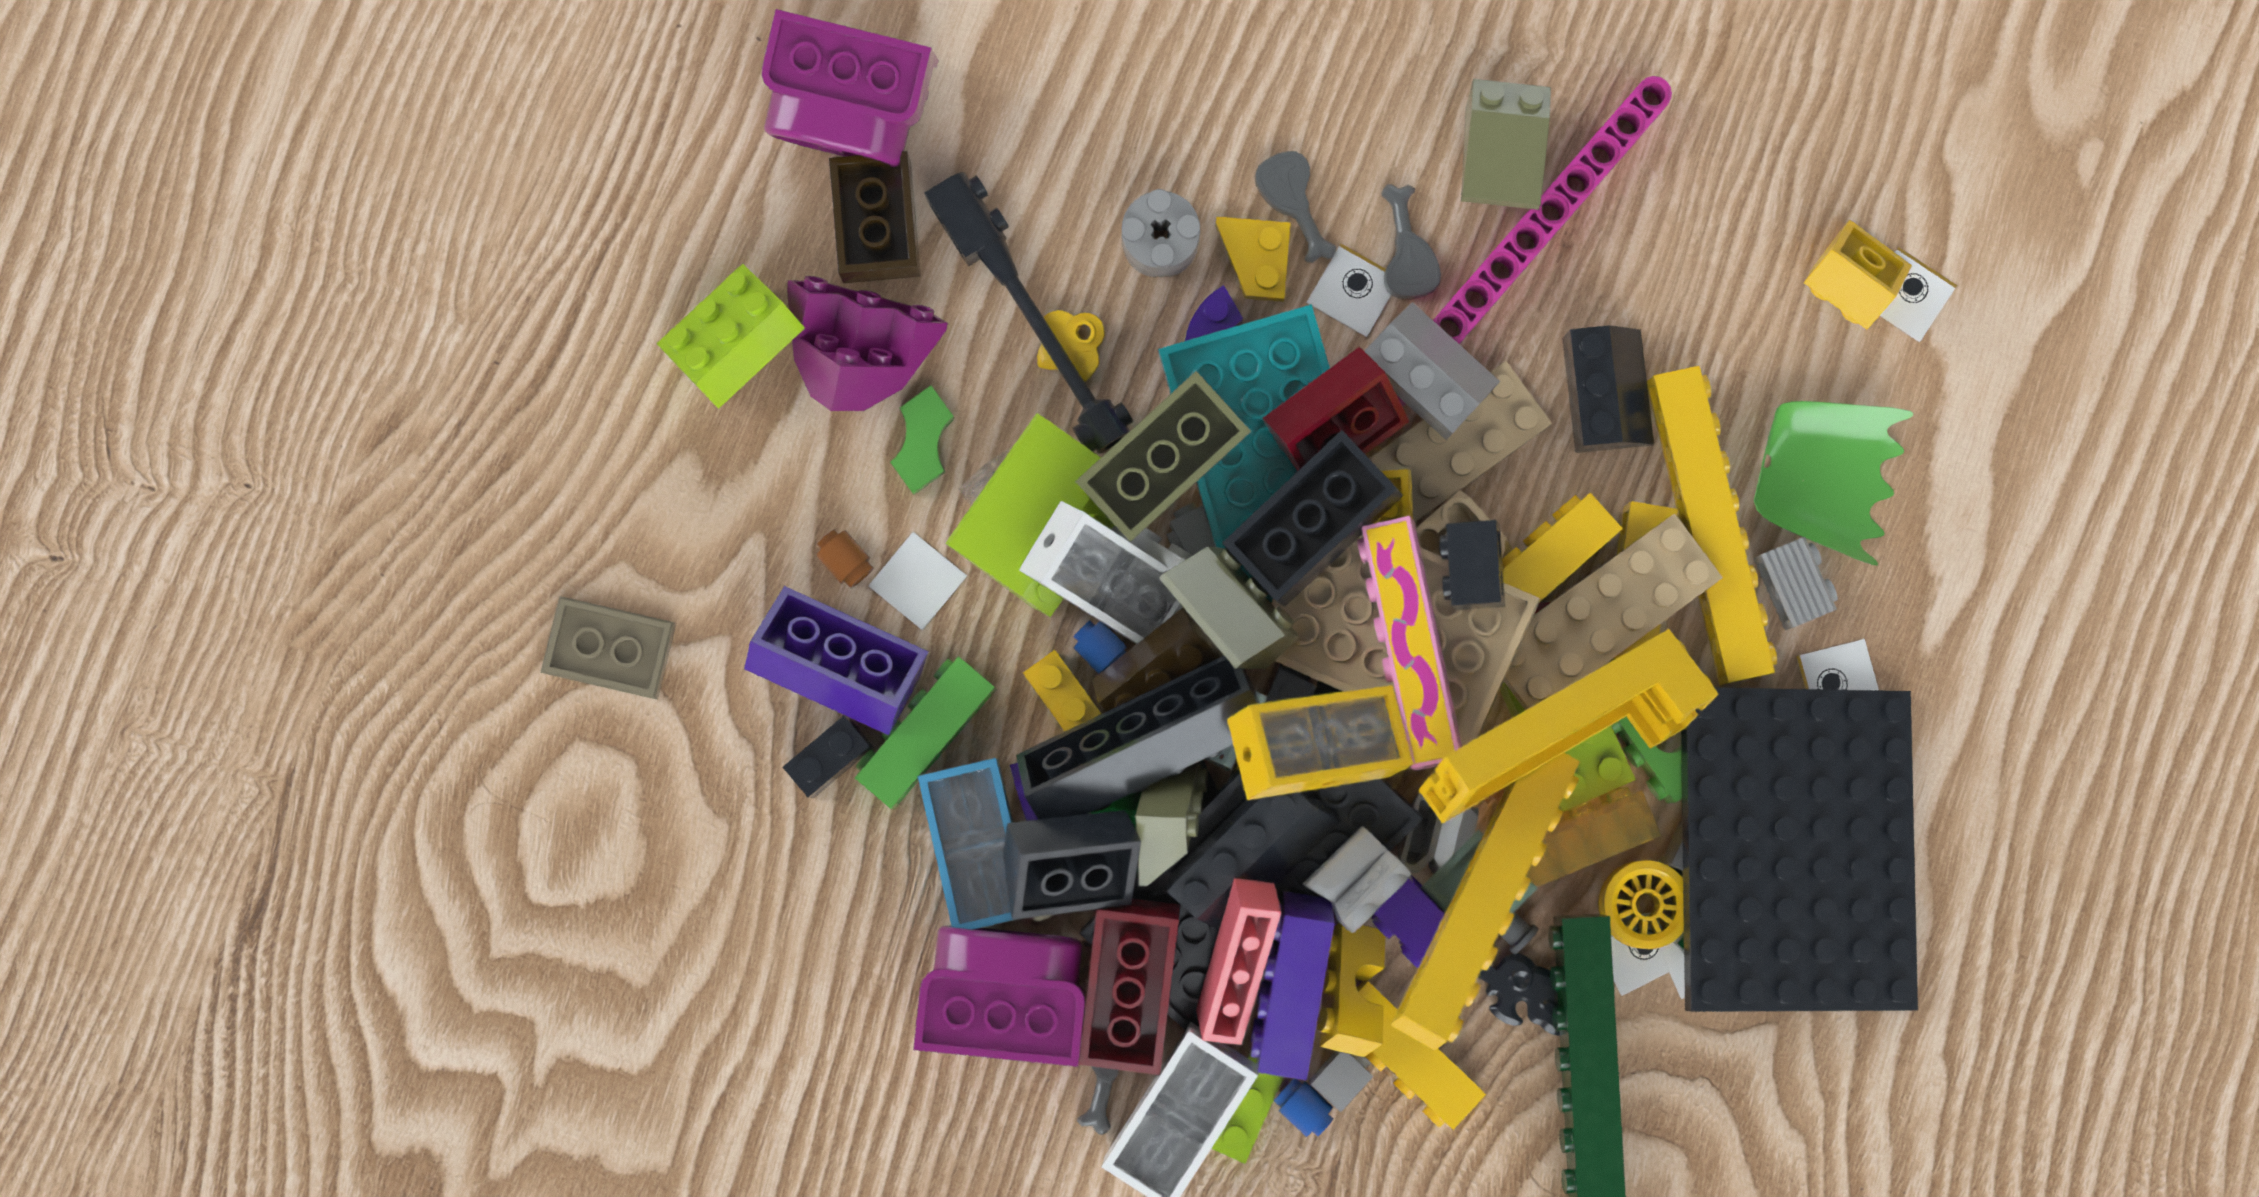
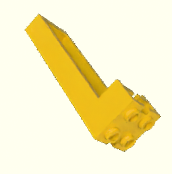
(1649, 685)

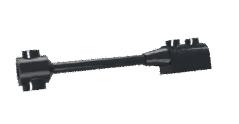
(979, 236)

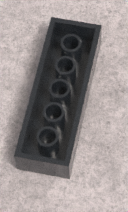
(1135, 742)

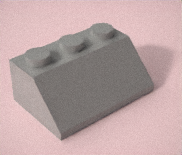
(1431, 370)

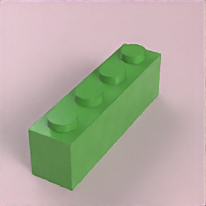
(925, 732)

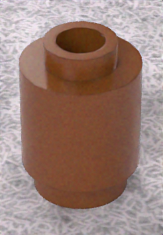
(844, 558)

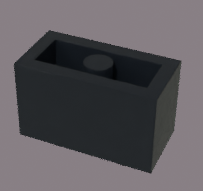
(1474, 565)
(828, 757)

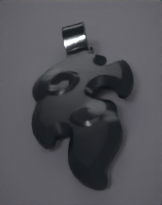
(1521, 980)

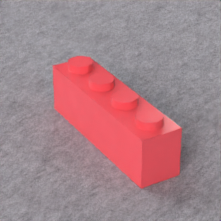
(1238, 961)

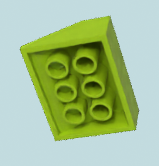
(1019, 504)

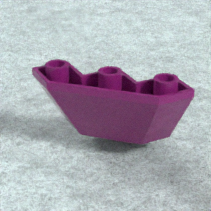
(857, 342)

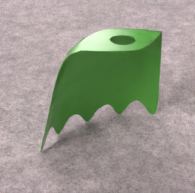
(1839, 458)

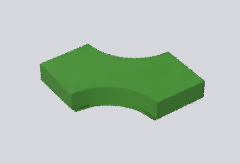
(925, 422)

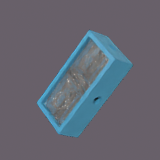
(968, 831)

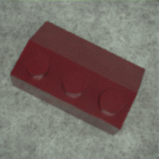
(1347, 398)

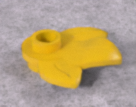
(1082, 352)

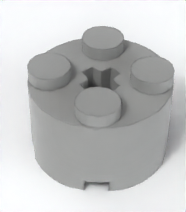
(1158, 212)

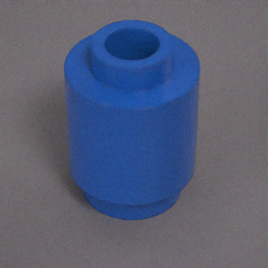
(1098, 646)
(1304, 1108)

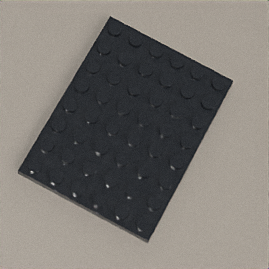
(1799, 852)

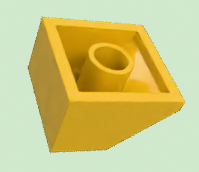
(1858, 275)

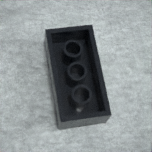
(1312, 519)

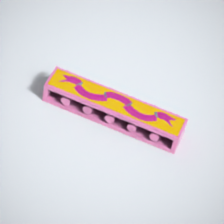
(1411, 639)

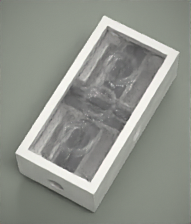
(1101, 573)
(1180, 1116)

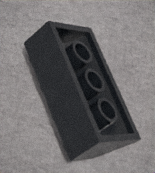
(1254, 844)

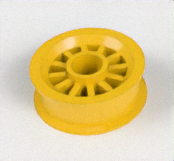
(1615, 883)

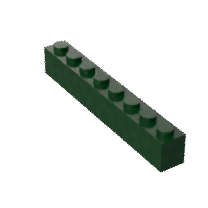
(1587, 1056)

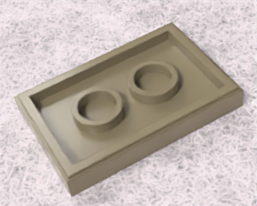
(608, 647)

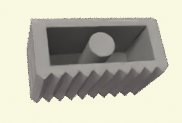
(1796, 583)

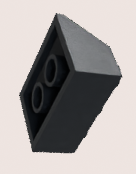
(1607, 388)
(1070, 863)

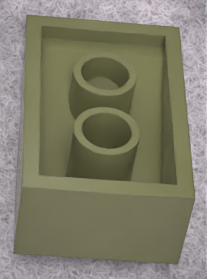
(1505, 143)

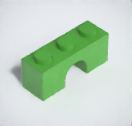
(1660, 766)

